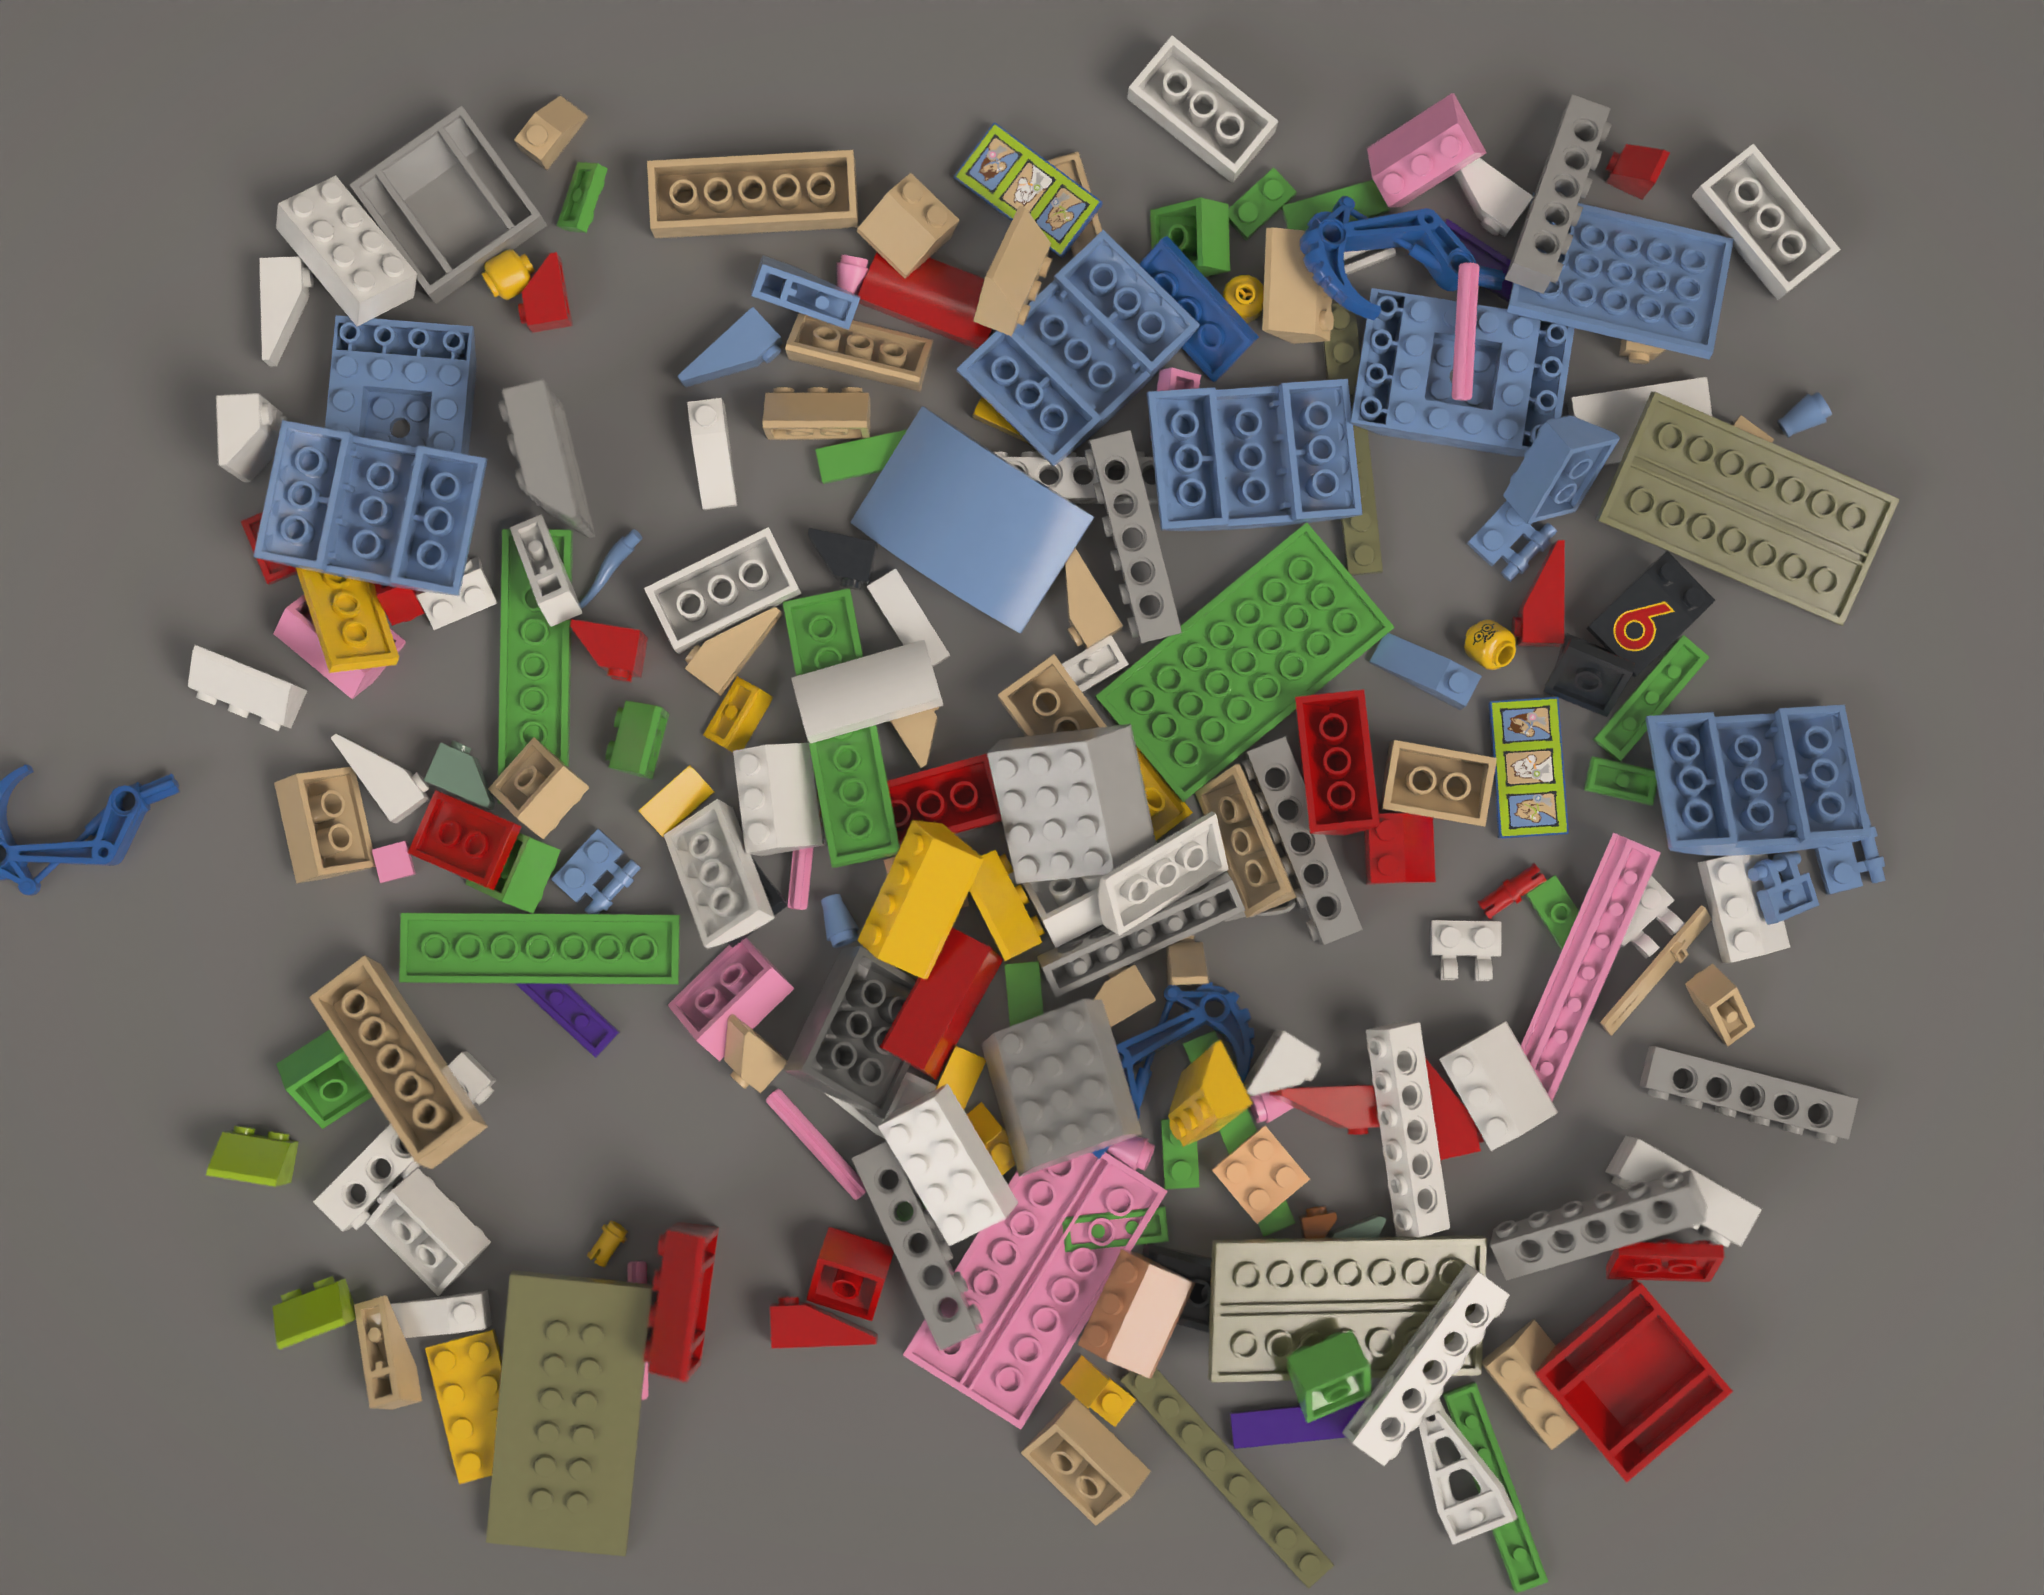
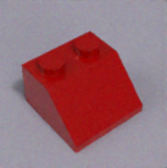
(614, 648)
(1400, 850)
(850, 1274)

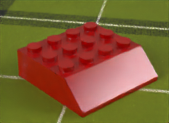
(682, 1301)
(1632, 1380)

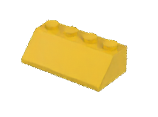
(920, 898)

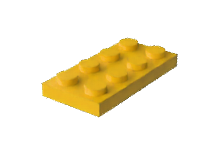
(348, 622)
(467, 1390)

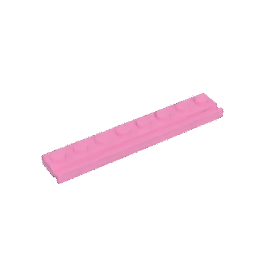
(1587, 958)

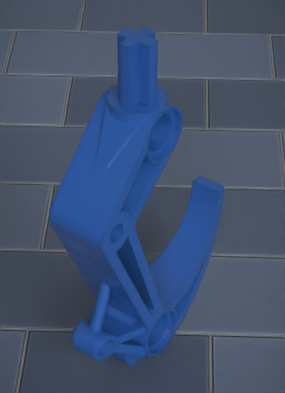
(1417, 231)
(112, 825)
(1230, 1025)

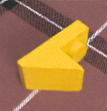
(993, 1137)
(1097, 1391)

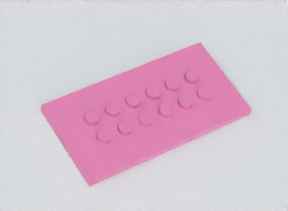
(1030, 1288)

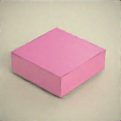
(393, 862)

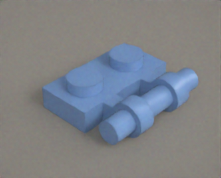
(1501, 533)
(588, 866)
(1840, 868)
(1783, 898)

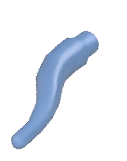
(613, 559)

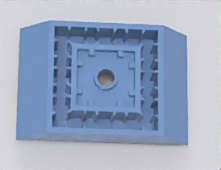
(1407, 368)
(403, 373)

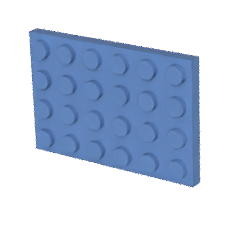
(1635, 282)

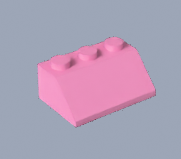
(1423, 152)
(299, 634)
(735, 983)

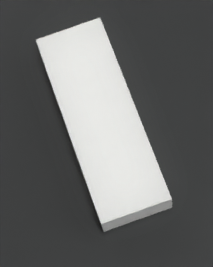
(906, 615)

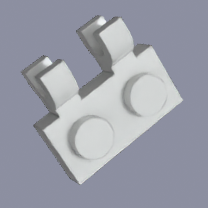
(1652, 906)
(1466, 938)

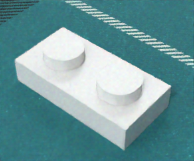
(1095, 664)

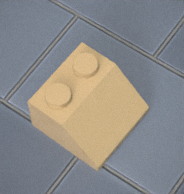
(908, 225)
(538, 788)

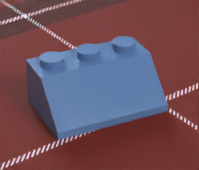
(1559, 468)

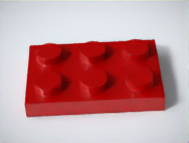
(464, 840)
(1666, 1261)

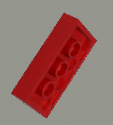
(930, 298)

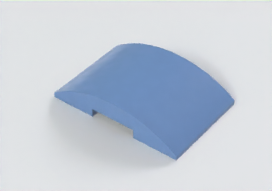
(1081, 351)
(1254, 456)
(370, 509)
(971, 520)
(1757, 781)

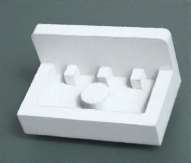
(474, 596)

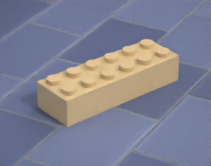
(752, 194)
(398, 1062)

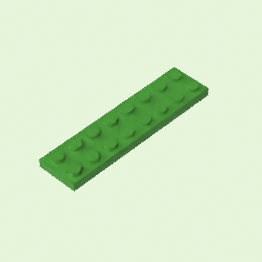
(532, 661)
(851, 765)
(539, 948)

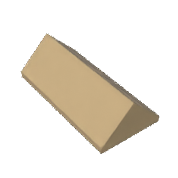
(861, 351)
(1246, 842)

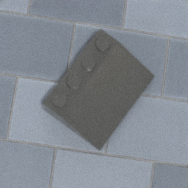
(845, 1030)

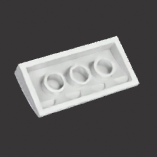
(1621, 409)
(866, 691)
(718, 875)
(1162, 875)

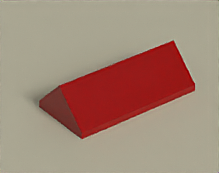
(1337, 763)
(952, 794)
(942, 1004)

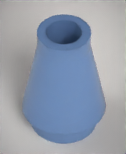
(1805, 414)
(839, 923)

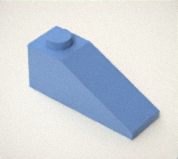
(803, 293)
(736, 350)
(1426, 670)

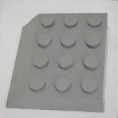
(448, 204)
(546, 454)
(1071, 802)
(1060, 1086)

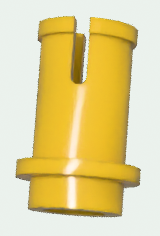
(607, 1243)

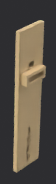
(1673, 952)

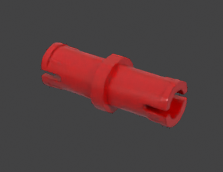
(1511, 891)

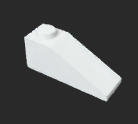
(1492, 196)
(283, 299)
(712, 453)
(545, 571)
(391, 786)
(444, 1314)

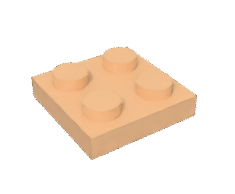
(1260, 1174)

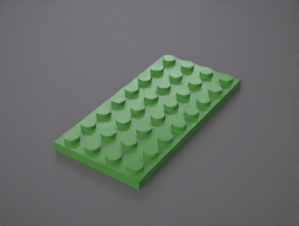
(1244, 661)

